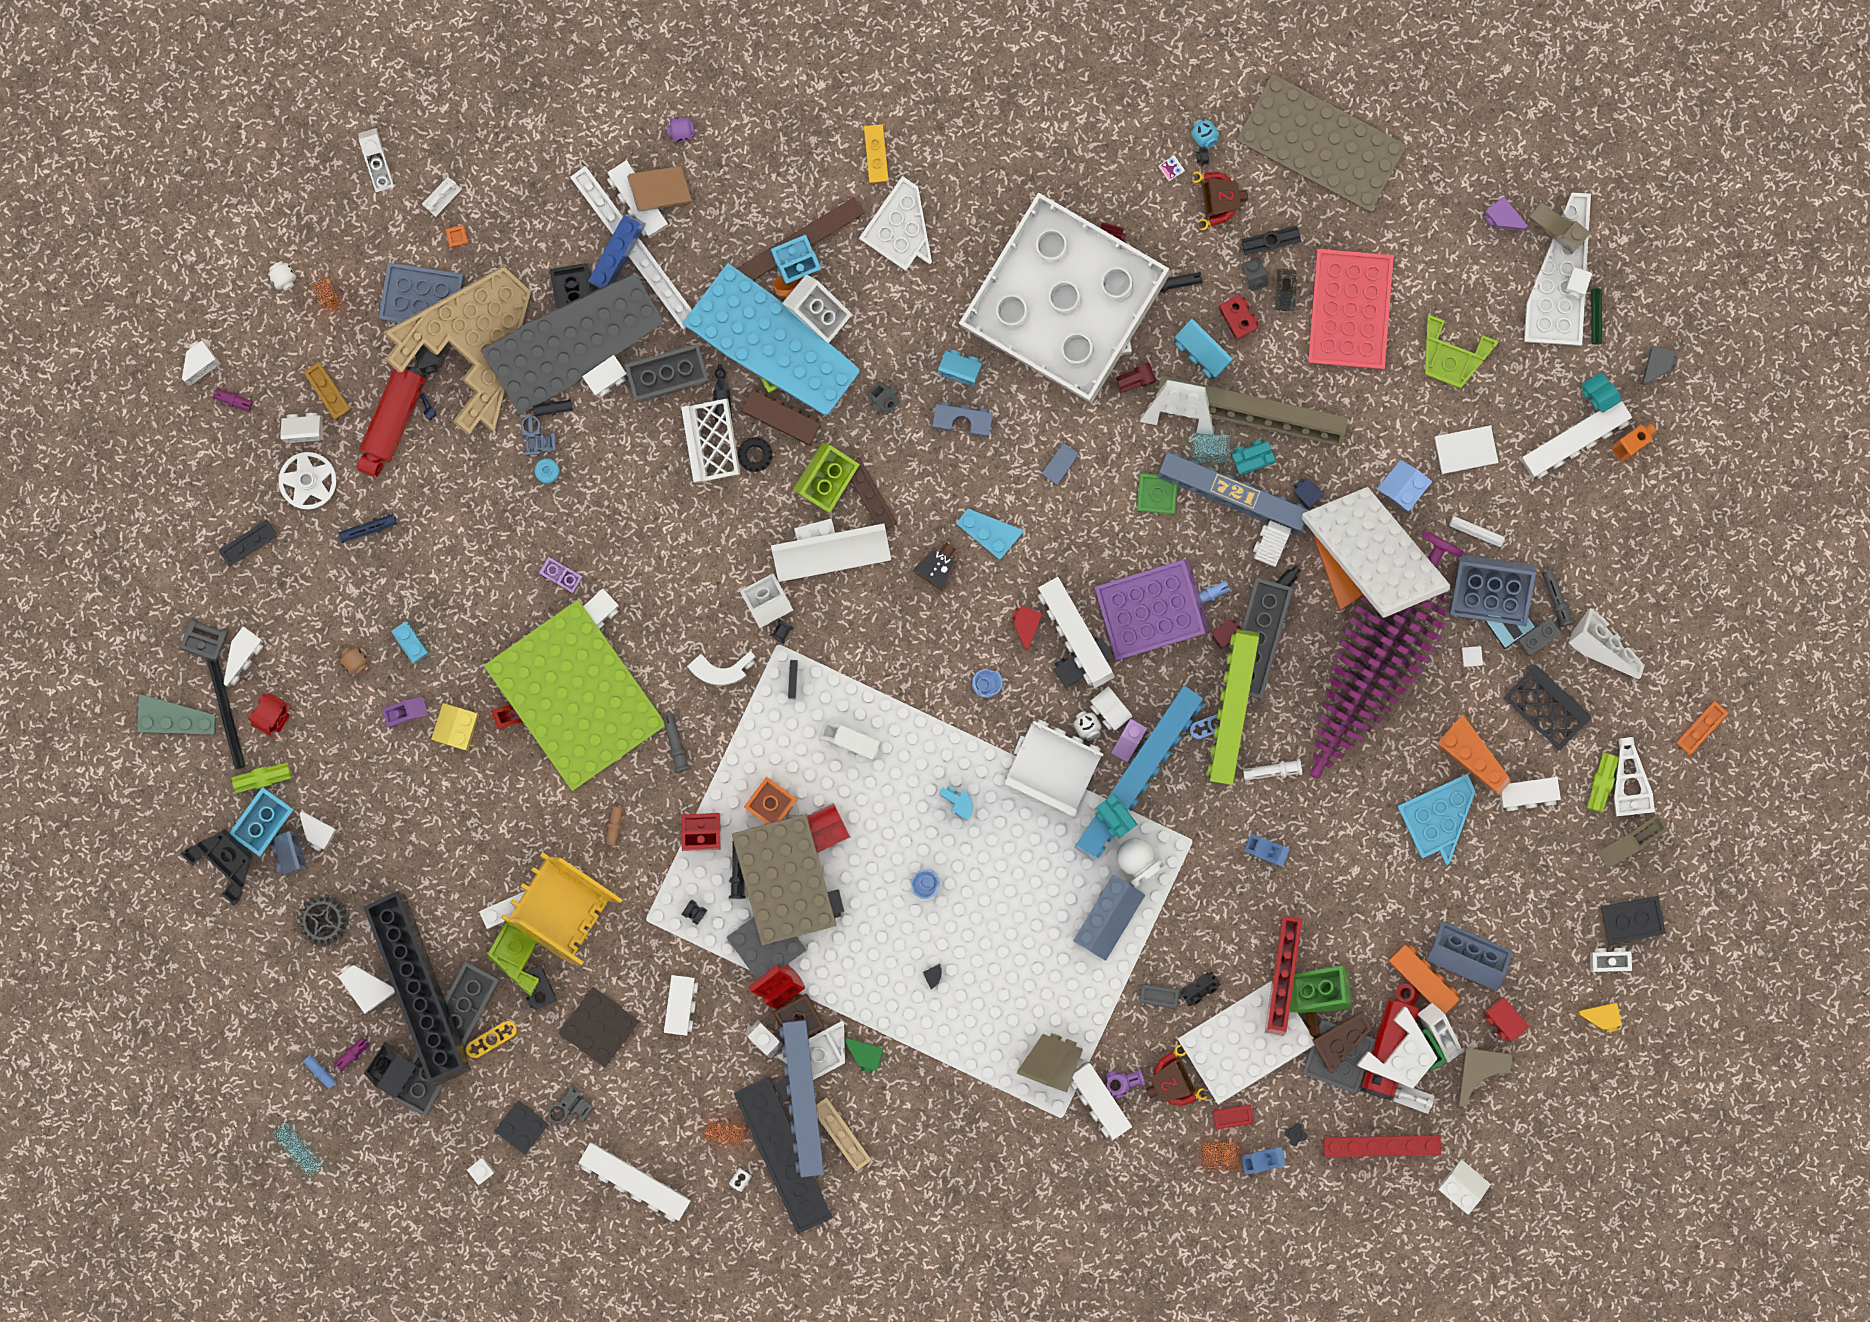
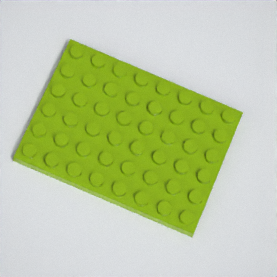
(575, 695)

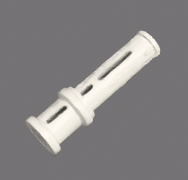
(1281, 769)

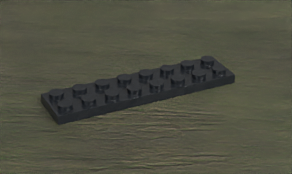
(775, 1142)

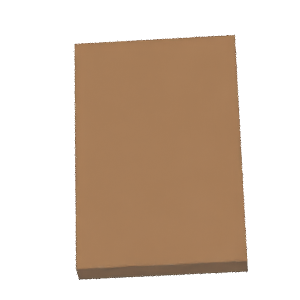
(659, 188)

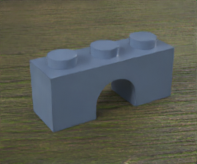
(946, 415)

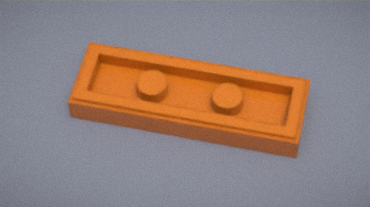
(1702, 728)

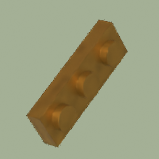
(327, 391)

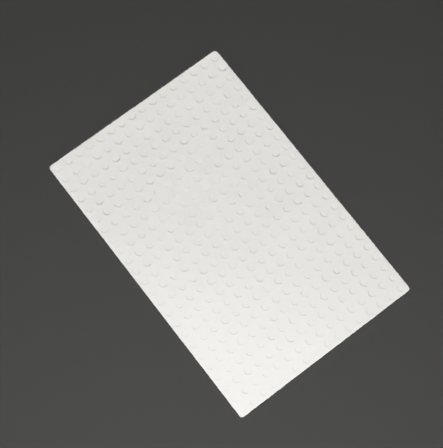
(1006, 878)

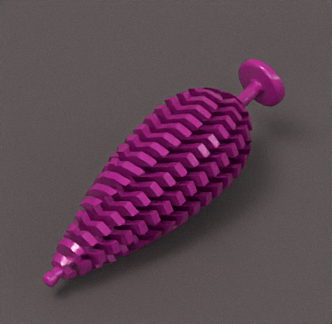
(1377, 662)

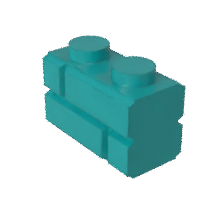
(1252, 458)
(1115, 816)

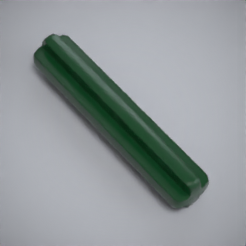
(1596, 316)

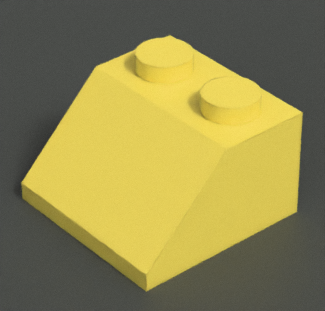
(455, 727)

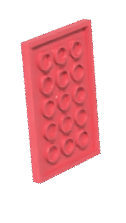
(1350, 309)

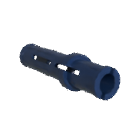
(346, 534)

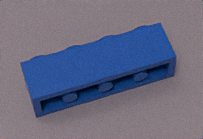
(617, 251)

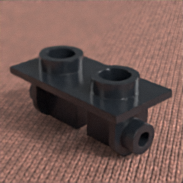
(1208, 985)

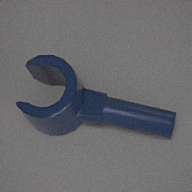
(430, 413)

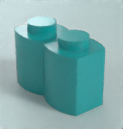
(1600, 392)

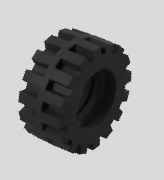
(755, 442)

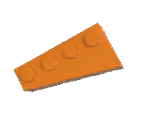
(1341, 584)
(1470, 752)

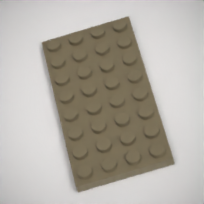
(1321, 143)

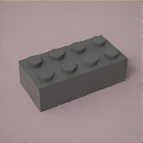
(667, 373)

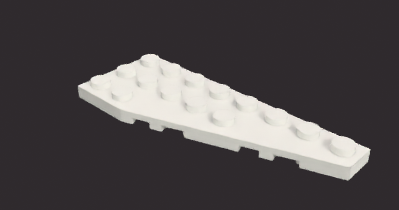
(1550, 311)

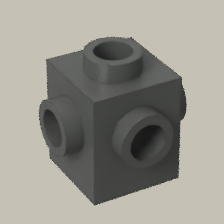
(883, 398)

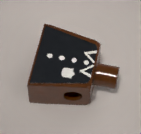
(937, 566)

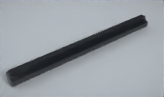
(226, 714)

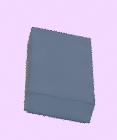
(1060, 464)

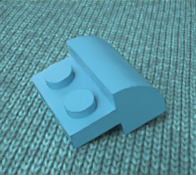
(795, 259)
(963, 804)

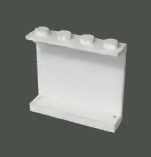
(1053, 767)

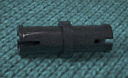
(553, 408)

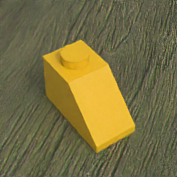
(1603, 1016)

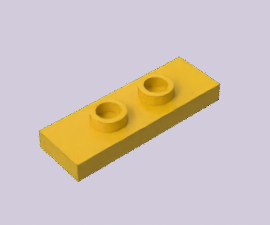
(876, 153)

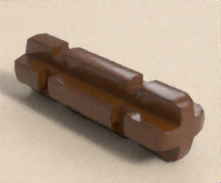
(1312, 1022)

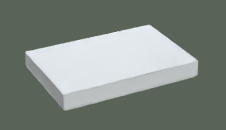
(1466, 449)

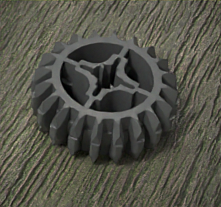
(318, 928)

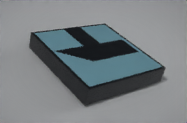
(1509, 633)

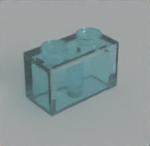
(1210, 447)

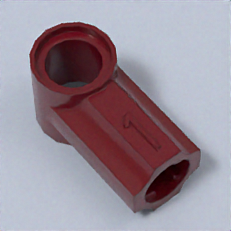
(1138, 377)

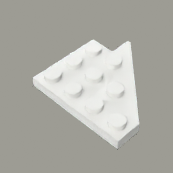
(899, 227)

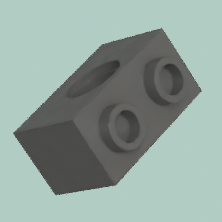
(1538, 637)

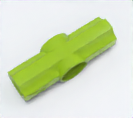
(261, 777)
(1603, 782)

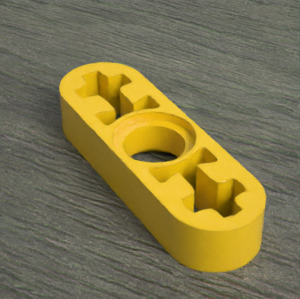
(476, 1042)

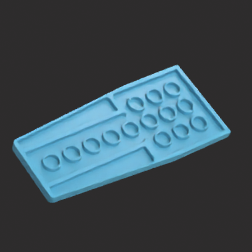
(770, 341)

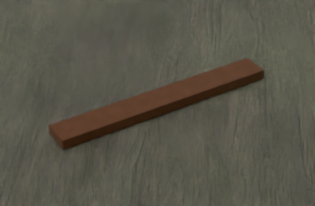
(814, 231)

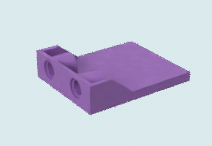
(1152, 609)

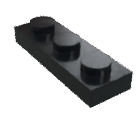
(248, 543)

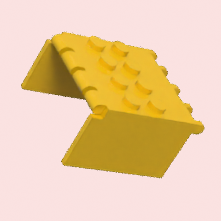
(559, 907)

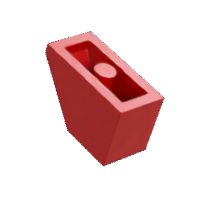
(1026, 624)

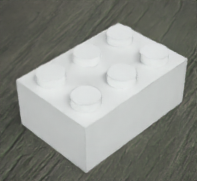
(817, 308)

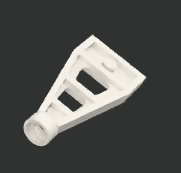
(1631, 804)

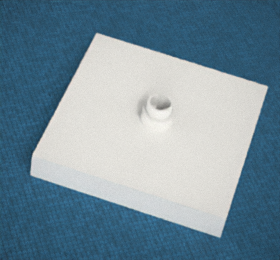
(1065, 297)

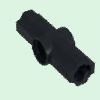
(1283, 238)

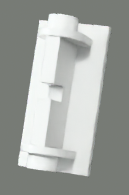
(441, 196)
(1414, 1098)

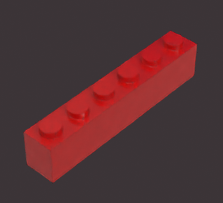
(1283, 975)
(1382, 1146)

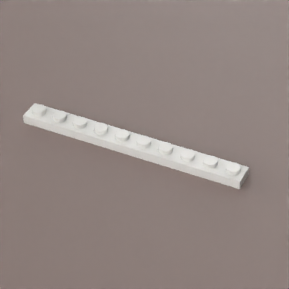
(639, 255)

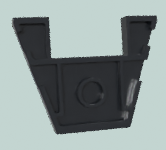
(227, 856)

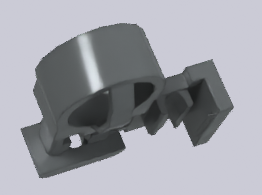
(571, 1102)

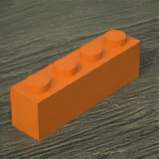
(1420, 976)

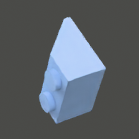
(1404, 485)

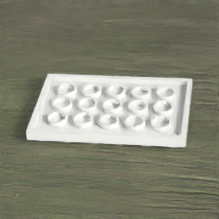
(1235, 1050)

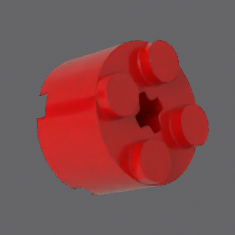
(270, 714)

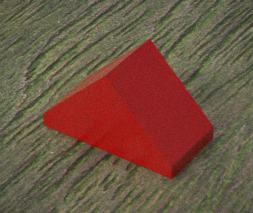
(505, 717)

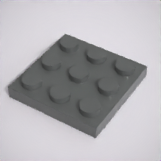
(761, 957)
(1347, 1073)

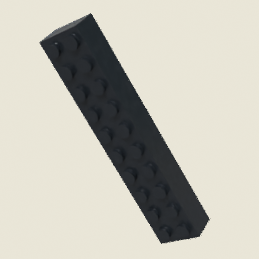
(417, 988)

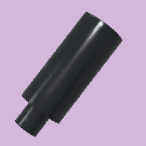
(1289, 576)

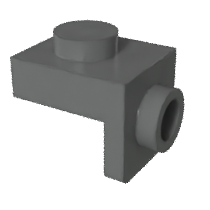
(1255, 274)

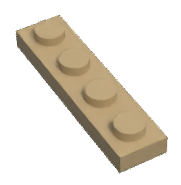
(842, 1134)

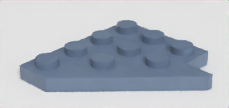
(413, 289)

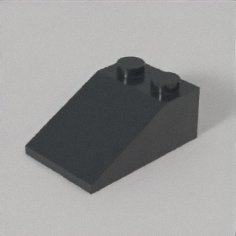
(570, 283)
(390, 1070)

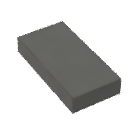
(1159, 996)

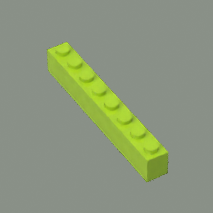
(1234, 706)

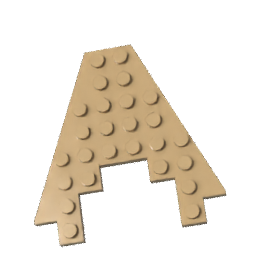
(468, 323)

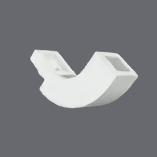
(721, 676)

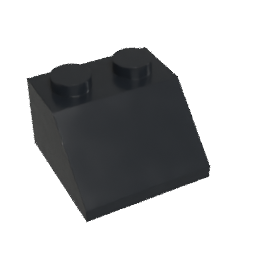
(428, 362)

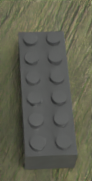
(1266, 616)

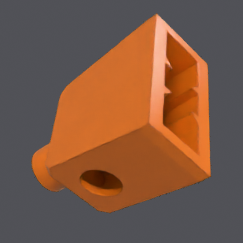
(1633, 441)

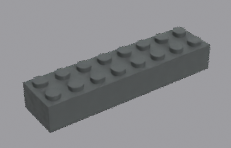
(466, 1004)

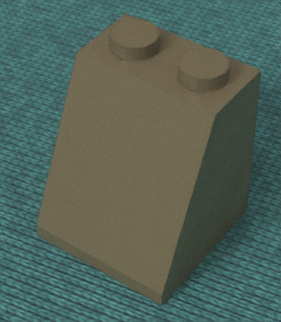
(1052, 1062)

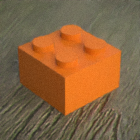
(770, 802)

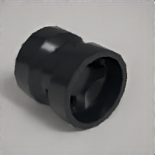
(694, 912)

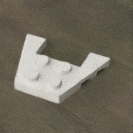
(1181, 400)
(1408, 1060)

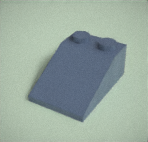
(289, 853)

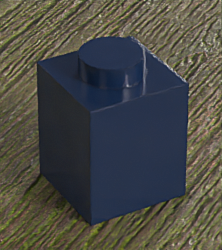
(1307, 492)

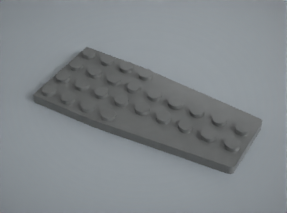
(571, 341)

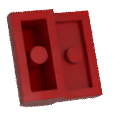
(827, 827)
(700, 832)
(778, 986)

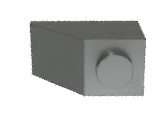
(1658, 363)

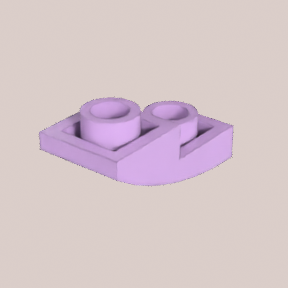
(560, 574)

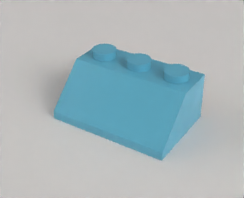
(1202, 350)
(261, 821)

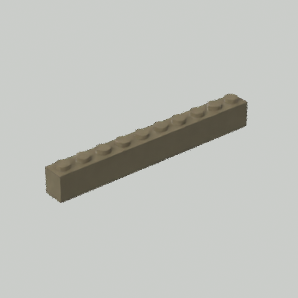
(1272, 414)

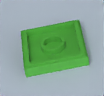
(1156, 495)

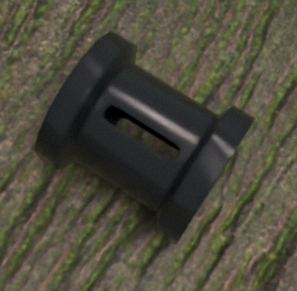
(781, 631)

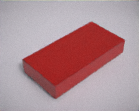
(1233, 1117)

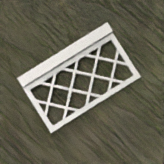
(695, 446)

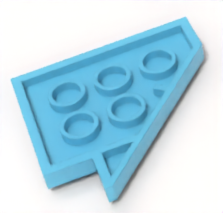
(1438, 817)

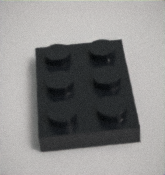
(1633, 920)

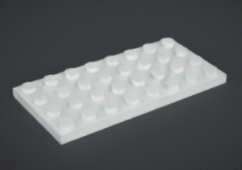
(1375, 552)

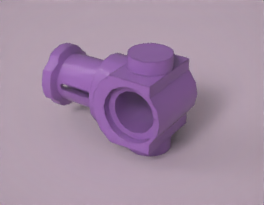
(1125, 1084)

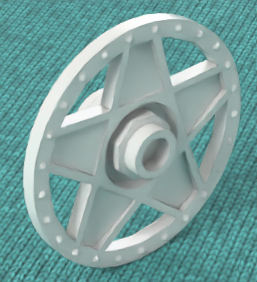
(307, 480)

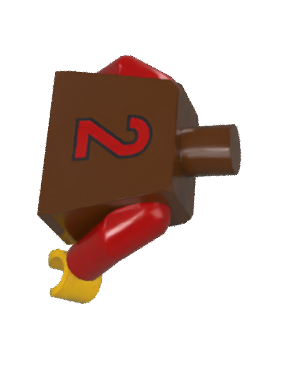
(1220, 197)
(1172, 1081)

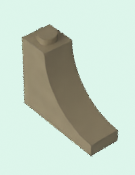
(1565, 232)
(1633, 841)
(1479, 1066)

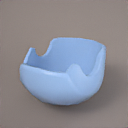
(980, 681)
(925, 884)

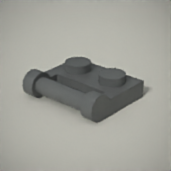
(202, 645)

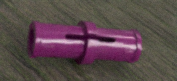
(232, 399)
(351, 1054)

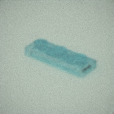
(297, 1149)

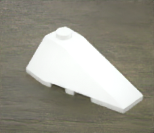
(1598, 643)

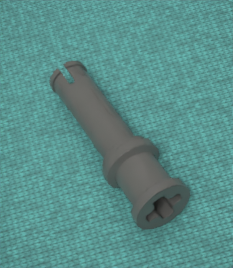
(1563, 607)
(678, 753)

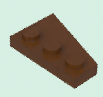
(1341, 1039)

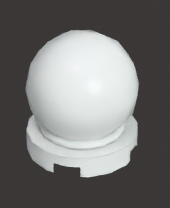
(1138, 859)

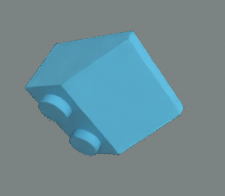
(959, 368)

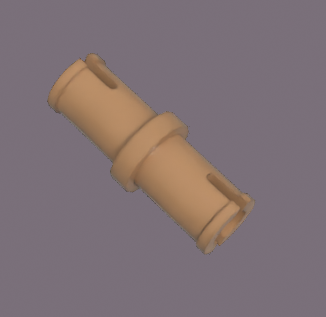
(614, 826)

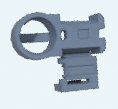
(537, 442)

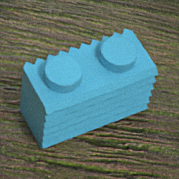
(410, 642)

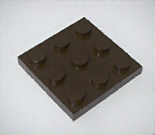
(599, 1027)

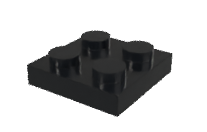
(521, 1127)

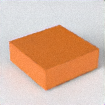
(457, 236)

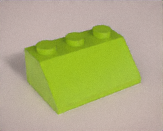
(826, 477)

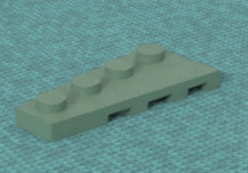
(167, 717)

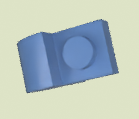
(1266, 850)
(1263, 1160)

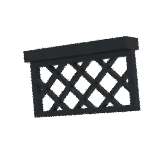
(1560, 695)

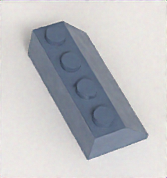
(1109, 917)
(1469, 956)

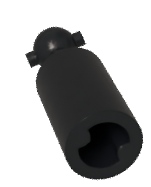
(721, 392)

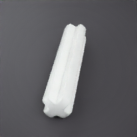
(1477, 531)

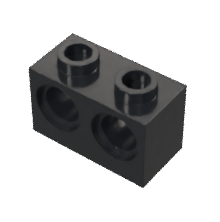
(543, 986)

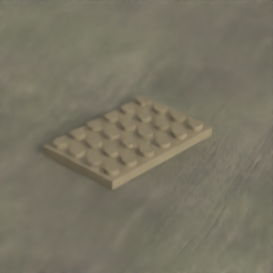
(784, 879)

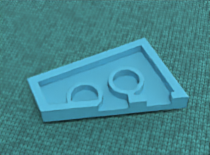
(989, 532)

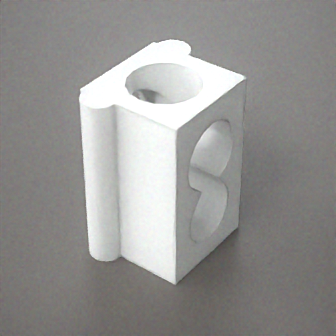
(743, 1183)

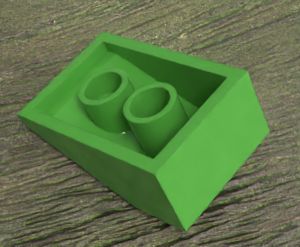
(1321, 991)

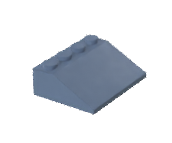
(1492, 589)

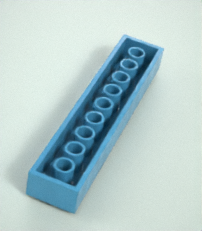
(1144, 766)

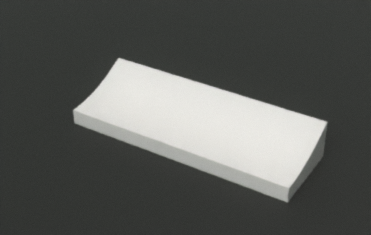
(831, 552)

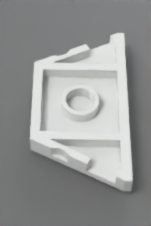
(826, 1050)

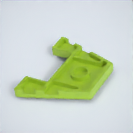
(1450, 362)
(511, 955)

